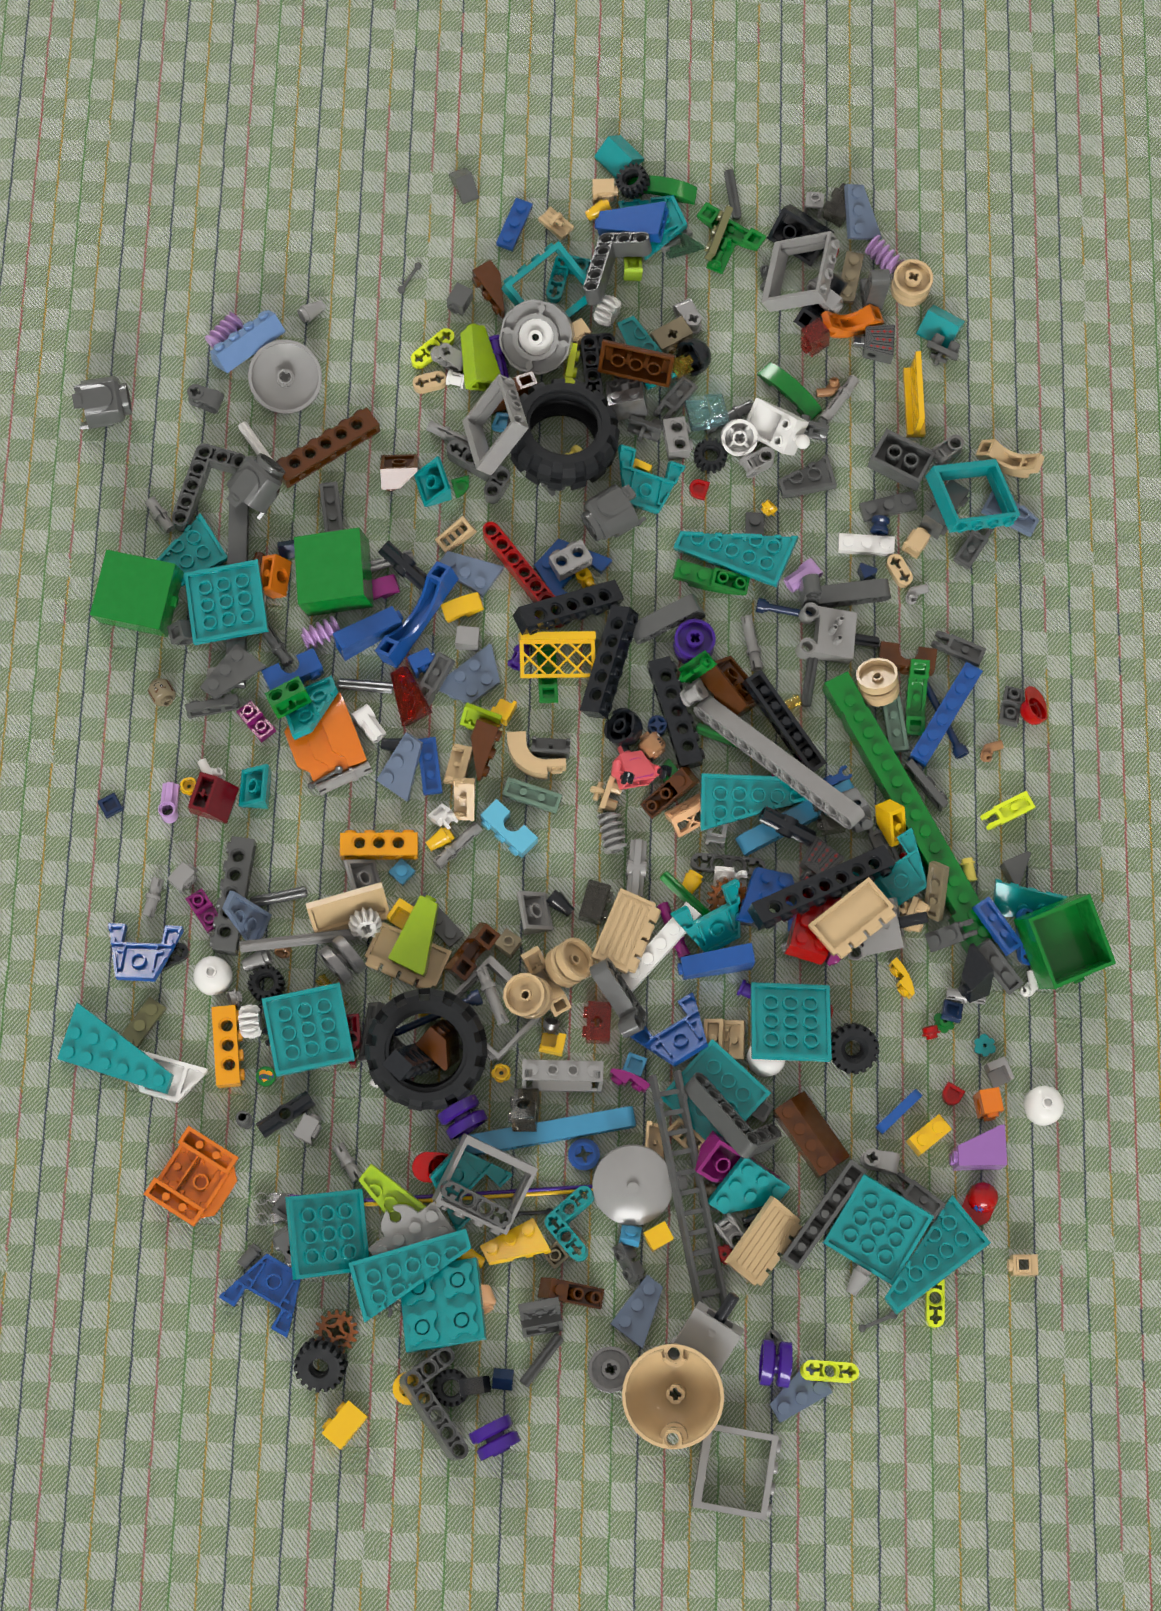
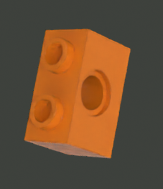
(275, 575)
(988, 1104)

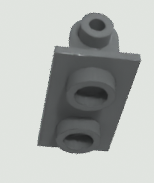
(631, 1270)

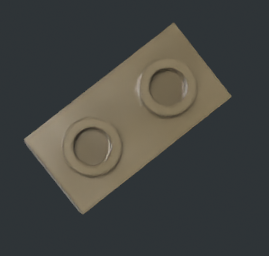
(671, 334)

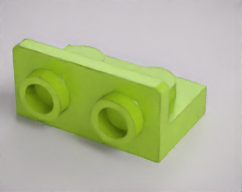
(472, 713)

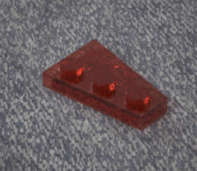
(409, 698)

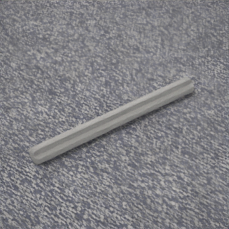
(293, 940)

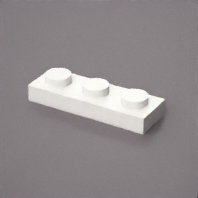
(866, 544)

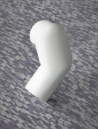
(1031, 986)

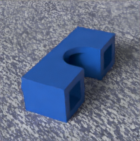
(308, 669)

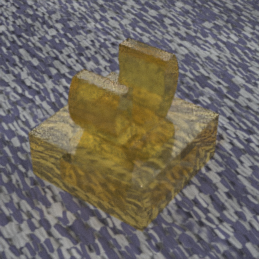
(682, 365)

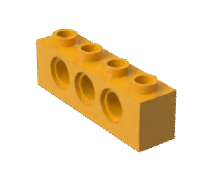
(408, 851)
(221, 1016)

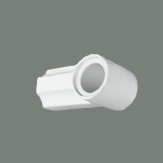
(366, 719)

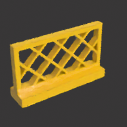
(914, 398)
(552, 638)

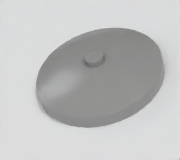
(285, 376)
(632, 1185)

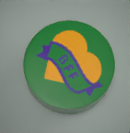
(266, 1076)

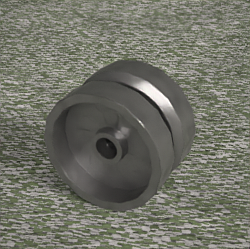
(344, 958)
(600, 1361)

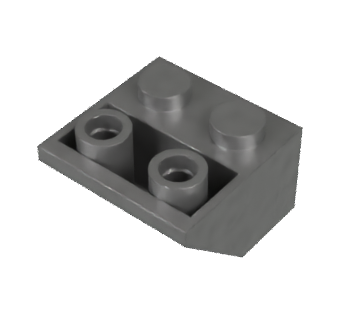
(627, 398)

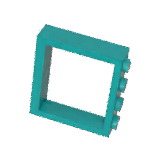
(516, 299)
(969, 470)

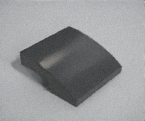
(540, 1317)

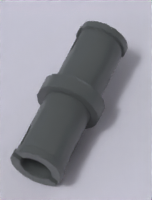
(244, 1119)

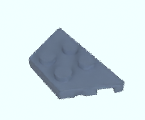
(473, 677)

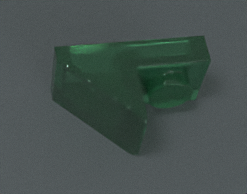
(688, 246)

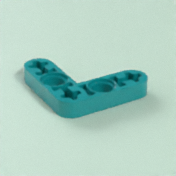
(564, 271)
(564, 1219)

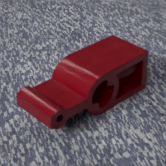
(356, 1032)

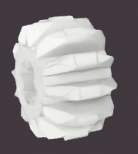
(607, 310)
(365, 923)
(250, 1021)

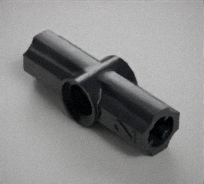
(403, 564)
(787, 826)
(274, 1122)

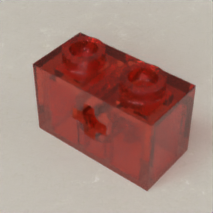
(814, 337)
(599, 1011)

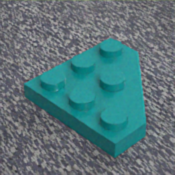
(307, 717)
(746, 1188)

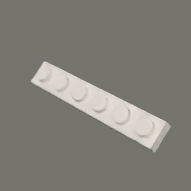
(657, 950)

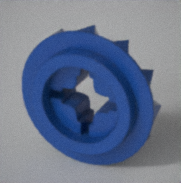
(590, 1147)

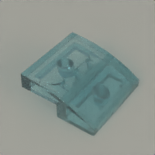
(707, 412)

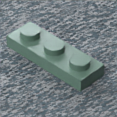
(895, 726)
(532, 795)

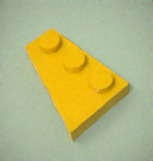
(519, 1242)

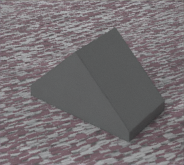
(464, 185)
(1015, 867)

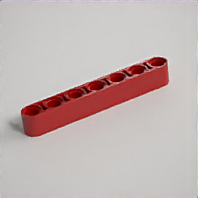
(517, 568)

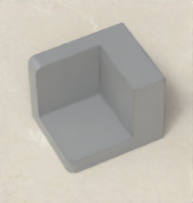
(467, 638)
(999, 1072)

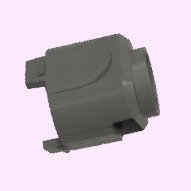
(103, 401)
(256, 483)
(610, 513)

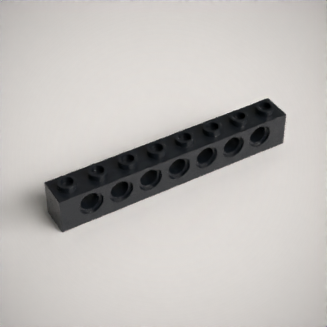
(764, 918)

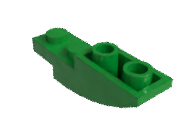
(709, 579)

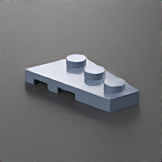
(859, 214)
(1025, 522)
(472, 572)
(401, 767)
(246, 916)
(638, 1311)
(798, 1395)

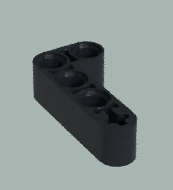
(592, 354)

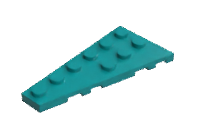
(195, 549)
(746, 554)
(737, 797)
(104, 1050)
(944, 1249)
(392, 1274)

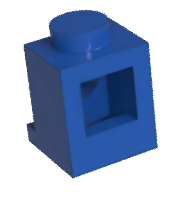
(420, 661)

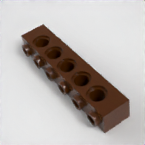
(338, 446)

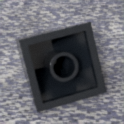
(976, 976)

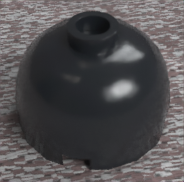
(699, 353)
(623, 727)

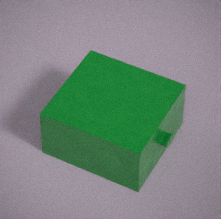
(333, 572)
(136, 593)
(1064, 941)

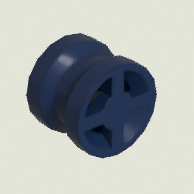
(880, 525)
(657, 721)

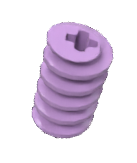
(882, 255)
(222, 331)
(320, 632)

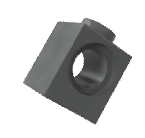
(459, 299)
(180, 632)

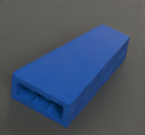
(641, 218)
(366, 632)
(717, 962)

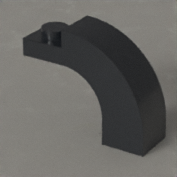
(812, 312)

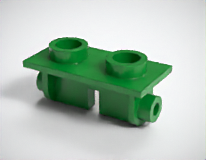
(722, 255)
(696, 667)

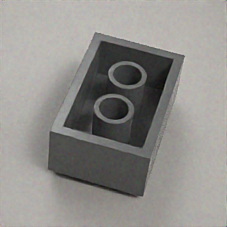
(901, 459)

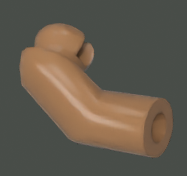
(830, 389)
(988, 750)

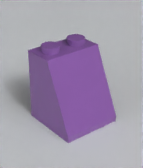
(981, 1152)

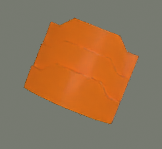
(330, 744)
(195, 1178)

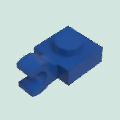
(838, 778)

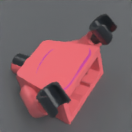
(636, 770)

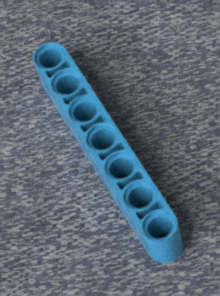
(764, 835)

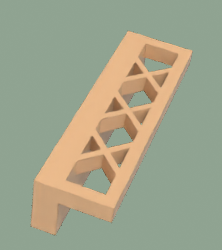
(682, 812)

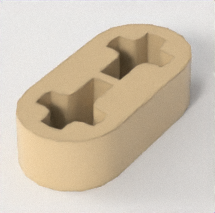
(429, 382)
(896, 572)

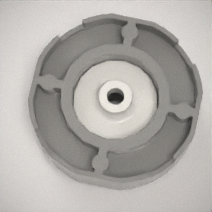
(519, 341)

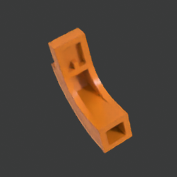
(852, 324)

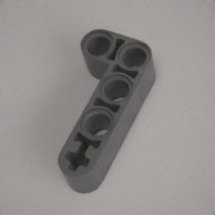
(875, 288)
(493, 483)
(668, 618)
(620, 997)

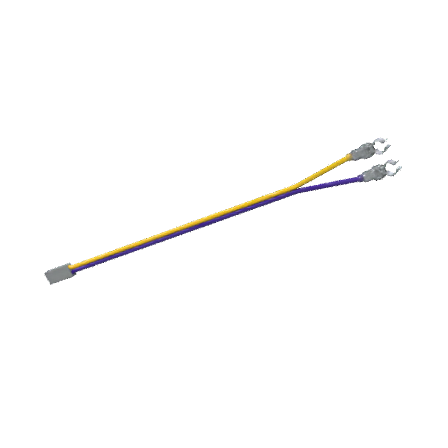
(276, 1219)

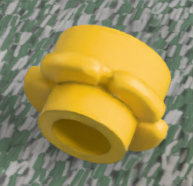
(768, 508)
(184, 783)
(506, 1073)

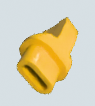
(587, 579)

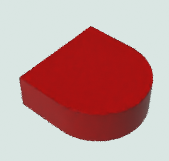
(698, 489)
(952, 1094)

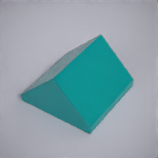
(616, 154)
(940, 322)
(433, 483)
(255, 787)

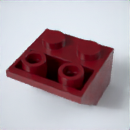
(213, 798)

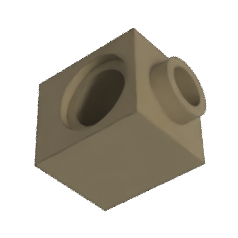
(508, 943)

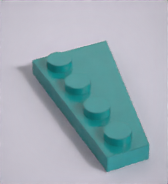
(637, 336)
(1012, 898)

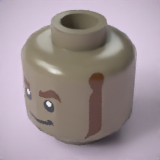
(161, 692)

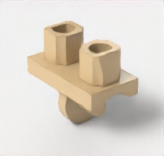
(556, 223)
(606, 803)
(915, 907)

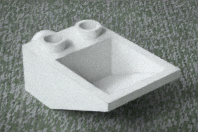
(778, 427)

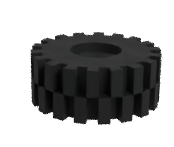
(863, 1058)
(330, 1354)

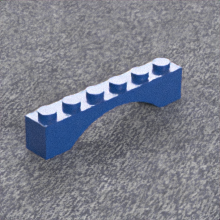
(398, 643)
(945, 714)

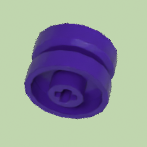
(689, 632)
(461, 1114)
(777, 1364)
(494, 1437)

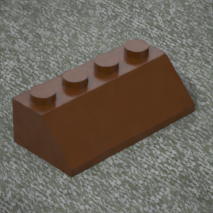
(636, 363)
(810, 1134)

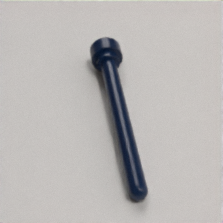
(764, 606)
(959, 749)
(472, 999)

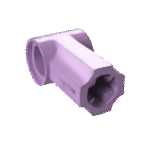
(794, 579)
(169, 800)

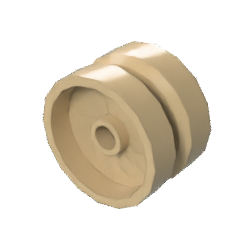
(911, 282)
(878, 681)
(569, 962)
(528, 995)

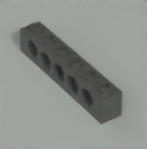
(237, 846)
(823, 1215)

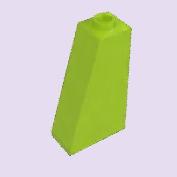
(478, 358)
(416, 938)

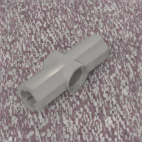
(636, 867)

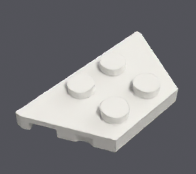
(184, 1078)

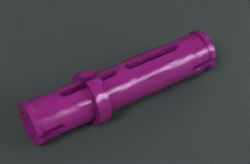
(680, 947)

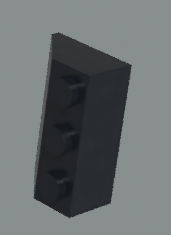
(793, 224)

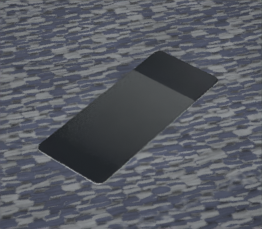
(474, 1385)

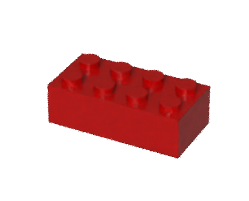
(801, 940)

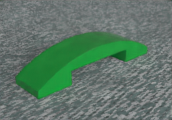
(668, 186)
(740, 235)
(791, 389)
(547, 686)
(916, 696)

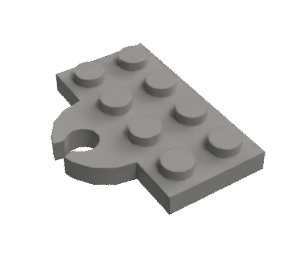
(411, 1228)

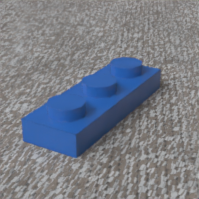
(514, 224)
(430, 767)
(997, 926)

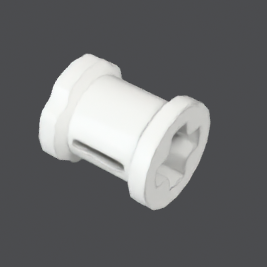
(455, 379)

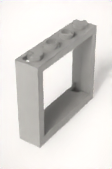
(782, 249)
(488, 459)
(501, 972)
(563, 1075)
(523, 1187)
(769, 1486)

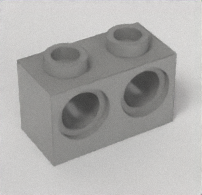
(674, 438)
(573, 563)

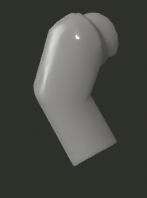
(914, 592)

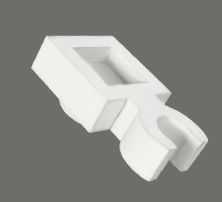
(442, 816)
(728, 872)

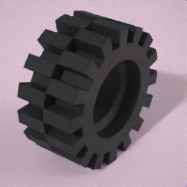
(629, 173)
(707, 465)
(258, 976)
(448, 1374)

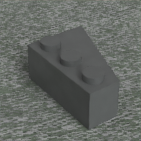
(933, 519)

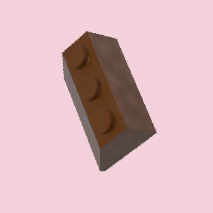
(727, 687)
(441, 1044)

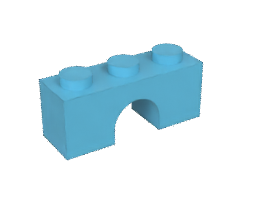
(519, 841)

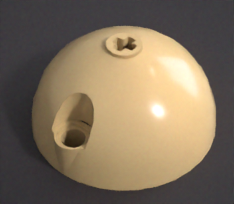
(656, 1412)

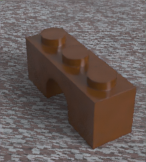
(890, 651)
(464, 960)

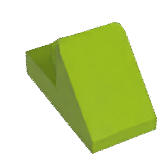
(632, 268)

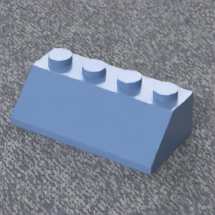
(246, 341)

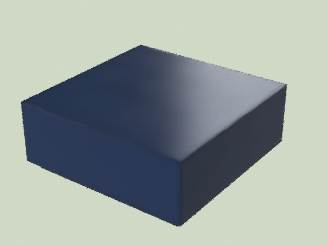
(110, 805)
(951, 1011)

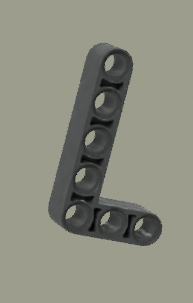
(606, 250)
(200, 479)
(842, 593)
(728, 1121)
(432, 1403)

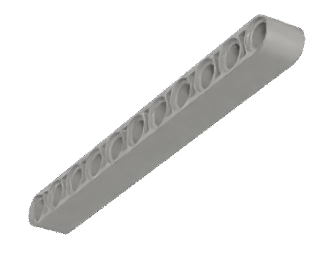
(779, 762)

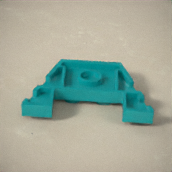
(675, 222)
(649, 489)
(908, 873)
(717, 926)
(468, 1174)

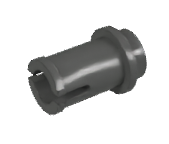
(249, 1255)

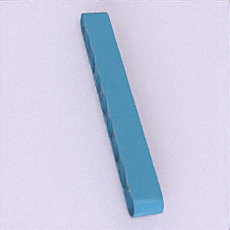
(558, 1130)

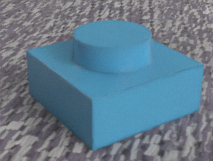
(500, 422)
(401, 872)
(635, 1064)
(630, 1235)

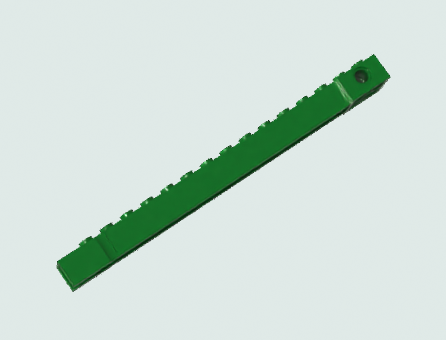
(897, 786)

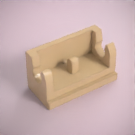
(458, 763)
(464, 798)
(653, 1138)

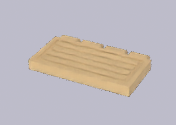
(334, 911)
(851, 917)
(624, 930)
(381, 948)
(762, 1242)

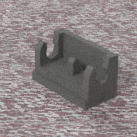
(550, 747)

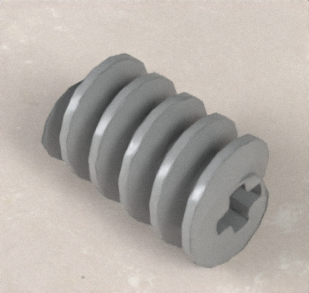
(611, 832)

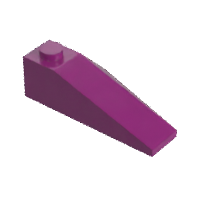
(718, 1158)

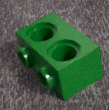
(288, 697)

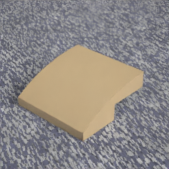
(728, 1034)

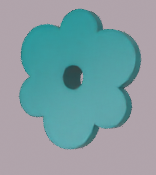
(988, 1042)

